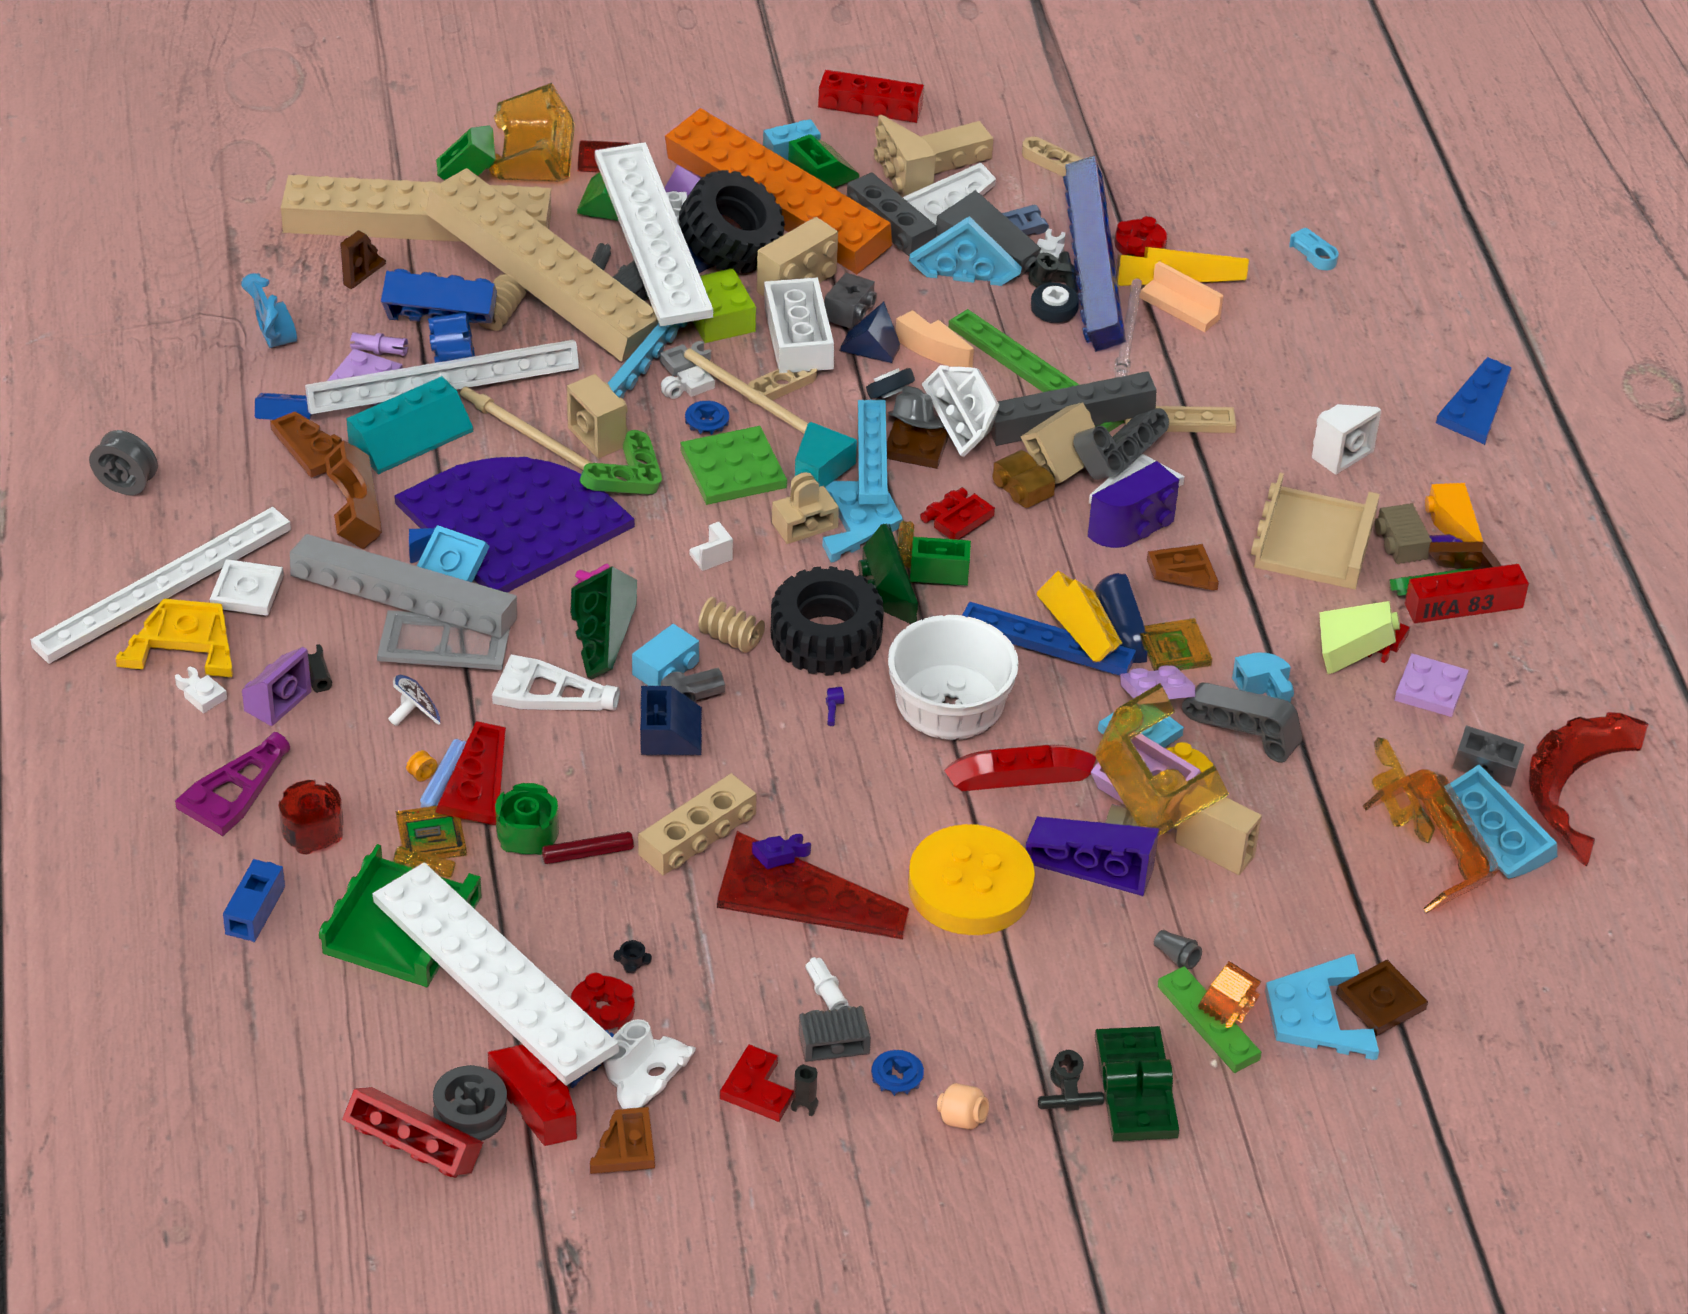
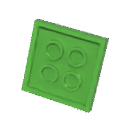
(733, 465)

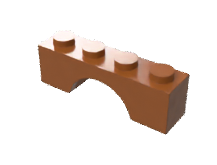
(352, 473)

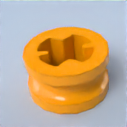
(421, 765)

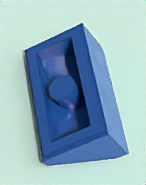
(277, 405)

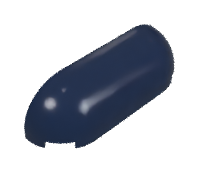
(1121, 608)

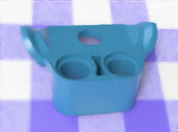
(271, 315)

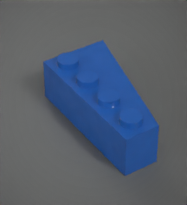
(437, 296)

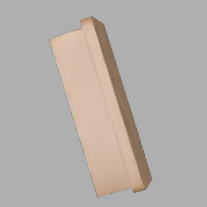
(1183, 297)

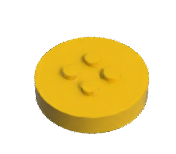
(971, 879)

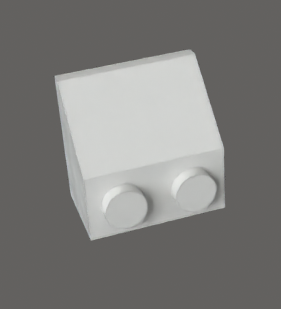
(1345, 435)

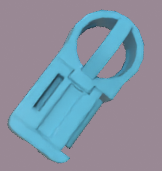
(1313, 247)

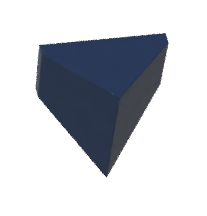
(873, 337)

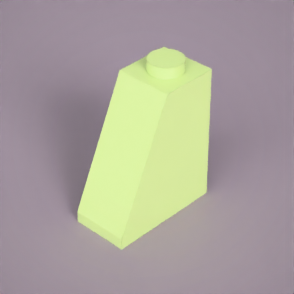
(1356, 633)

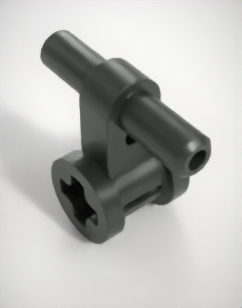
(1053, 270)
(1067, 1082)

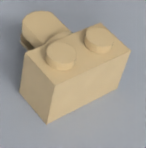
(806, 511)

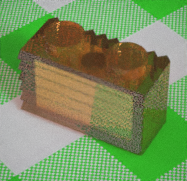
(1231, 995)

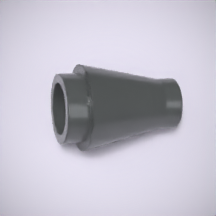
(1179, 949)

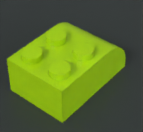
(732, 307)

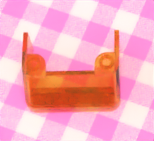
(1473, 854)

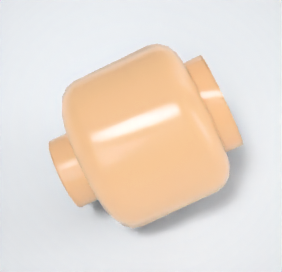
(963, 1106)

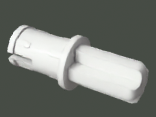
(826, 984)

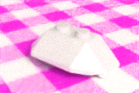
(962, 404)

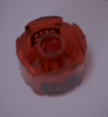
(311, 816)

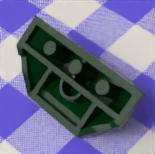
(886, 571)

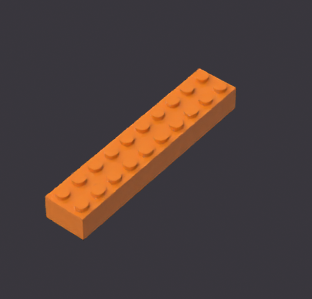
(710, 145)

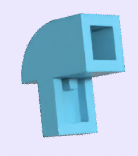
(1263, 674)

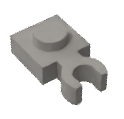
(674, 358)

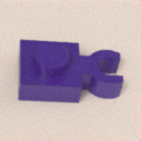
(778, 852)

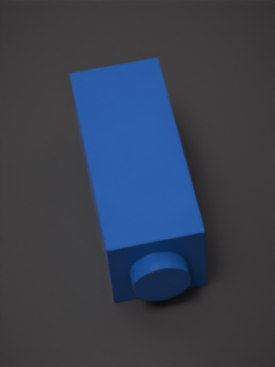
(254, 900)

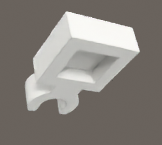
(1052, 244)
(202, 692)

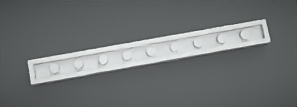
(459, 373)
(159, 585)

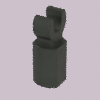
(319, 674)
(805, 1089)

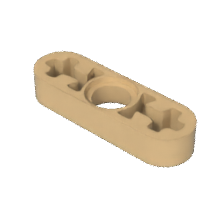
(1040, 151)
(767, 384)

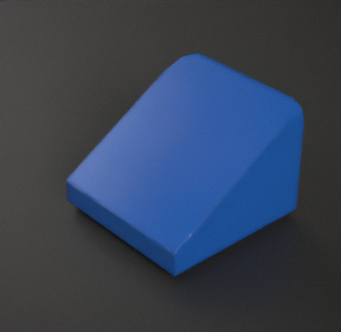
(418, 541)

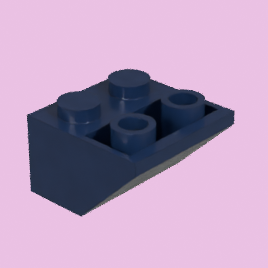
(669, 722)

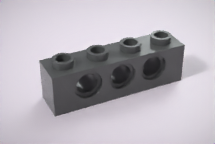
(908, 225)

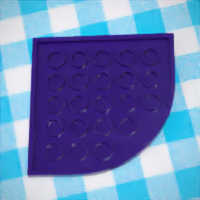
(523, 509)

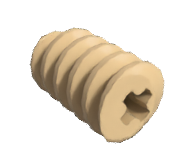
(508, 297)
(729, 626)

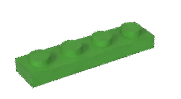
(1229, 1043)

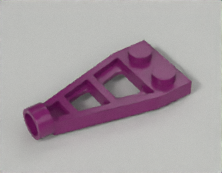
(215, 811)

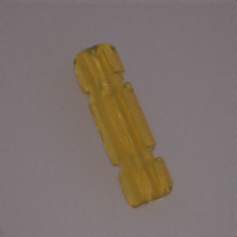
(905, 541)
(443, 867)

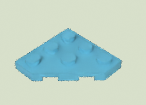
(966, 255)

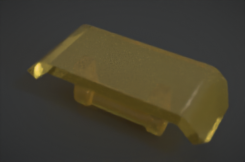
(1416, 810)

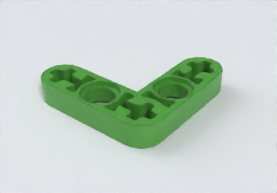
(602, 476)

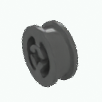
(123, 462)
(473, 1091)

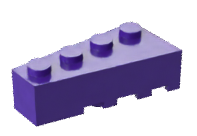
(1095, 851)

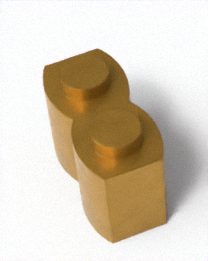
(1023, 479)

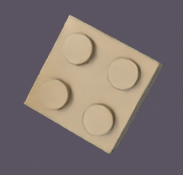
(596, 415)

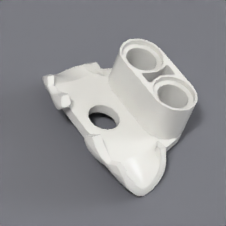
(637, 1056)

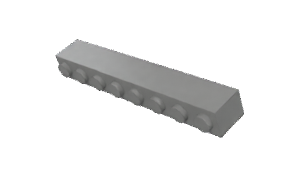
(403, 585)

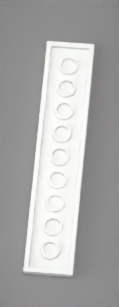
(653, 234)
(496, 974)

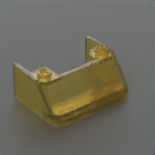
(1159, 799)

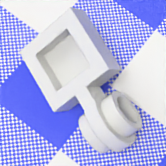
(691, 380)

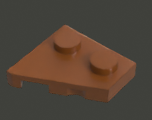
(1183, 566)
(626, 1143)

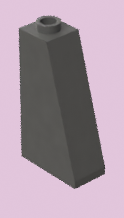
(995, 224)

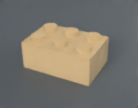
(799, 254)

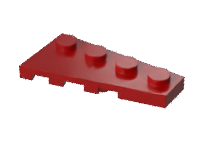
(476, 777)

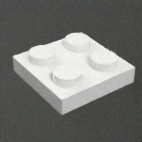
(247, 587)

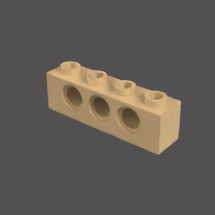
(697, 824)

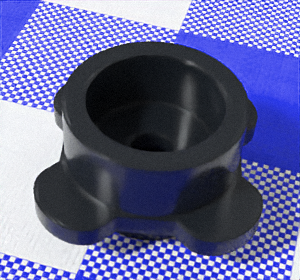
(632, 956)

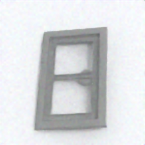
(430, 641)

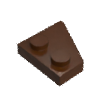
(359, 259)
(1463, 555)

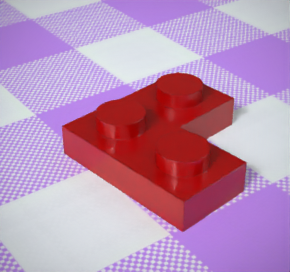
(750, 1086)

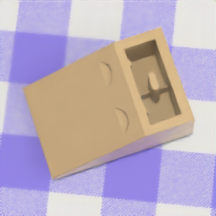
(904, 157)

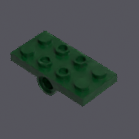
(1137, 1083)

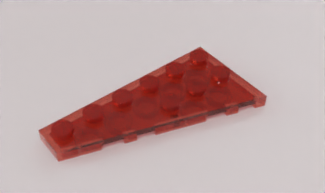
(805, 895)

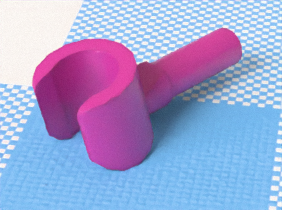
(583, 575)

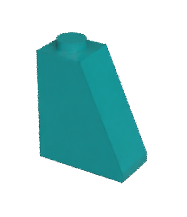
(825, 454)

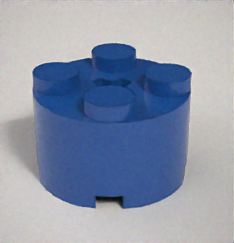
(451, 337)

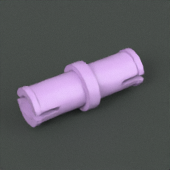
(379, 344)

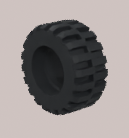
(743, 202)
(827, 595)

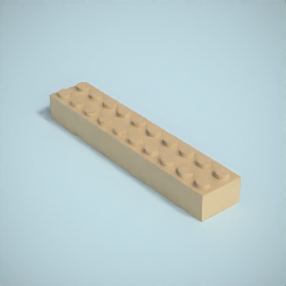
(382, 207)
(542, 263)

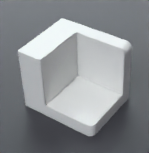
(716, 551)

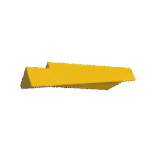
(1198, 266)
(1080, 614)

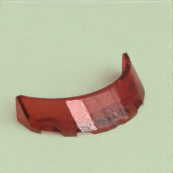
(1566, 751)

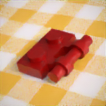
(962, 517)

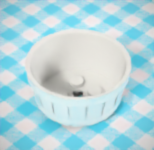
(957, 660)

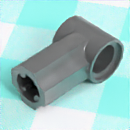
(696, 685)

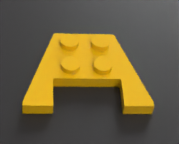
(182, 627)

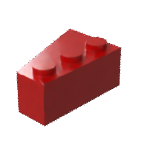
(536, 1094)

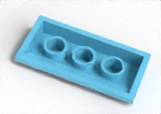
(1505, 826)

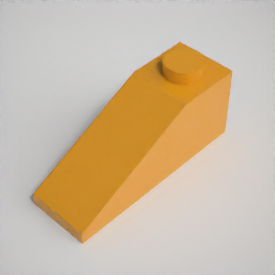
(1453, 511)

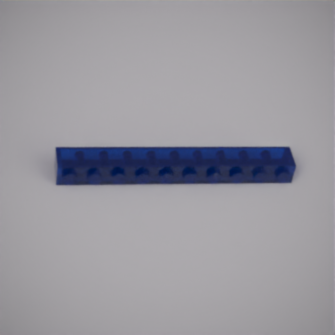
(1094, 254)

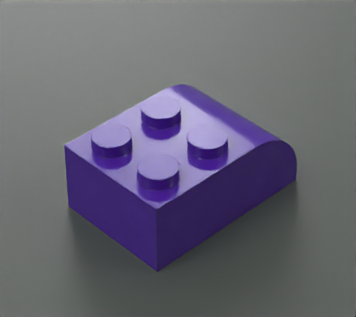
(1133, 507)

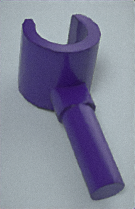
(834, 697)

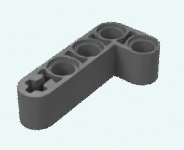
(1111, 455)
(1249, 713)

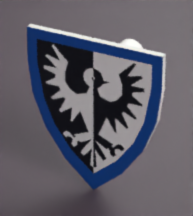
(412, 696)

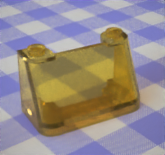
(536, 137)

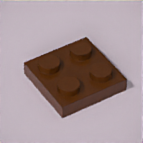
(916, 444)
(1382, 997)

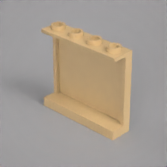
(1314, 535)

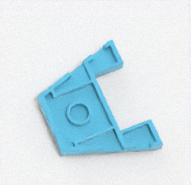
(858, 519)
(1305, 1011)

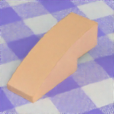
(933, 341)

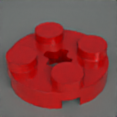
(1131, 232)
(608, 989)

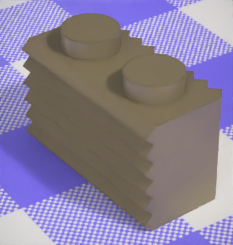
(1403, 533)

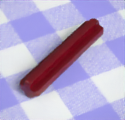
(587, 847)

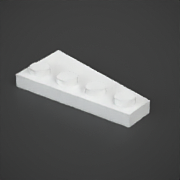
(948, 191)

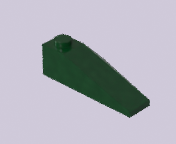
(603, 613)

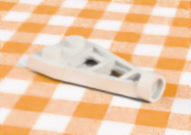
(520, 674)

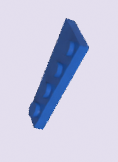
(1476, 402)

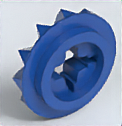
(707, 410)
(904, 1063)

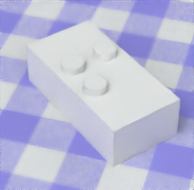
(798, 325)

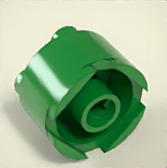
(526, 819)

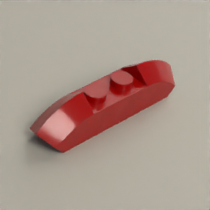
(1020, 767)

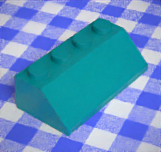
(409, 424)

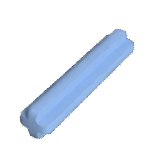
(442, 775)

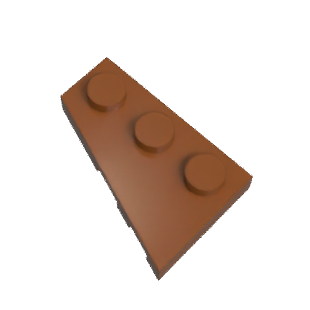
(305, 441)

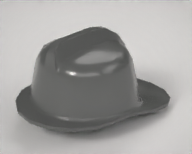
(916, 409)

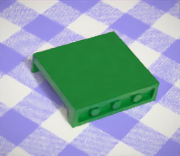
(369, 937)

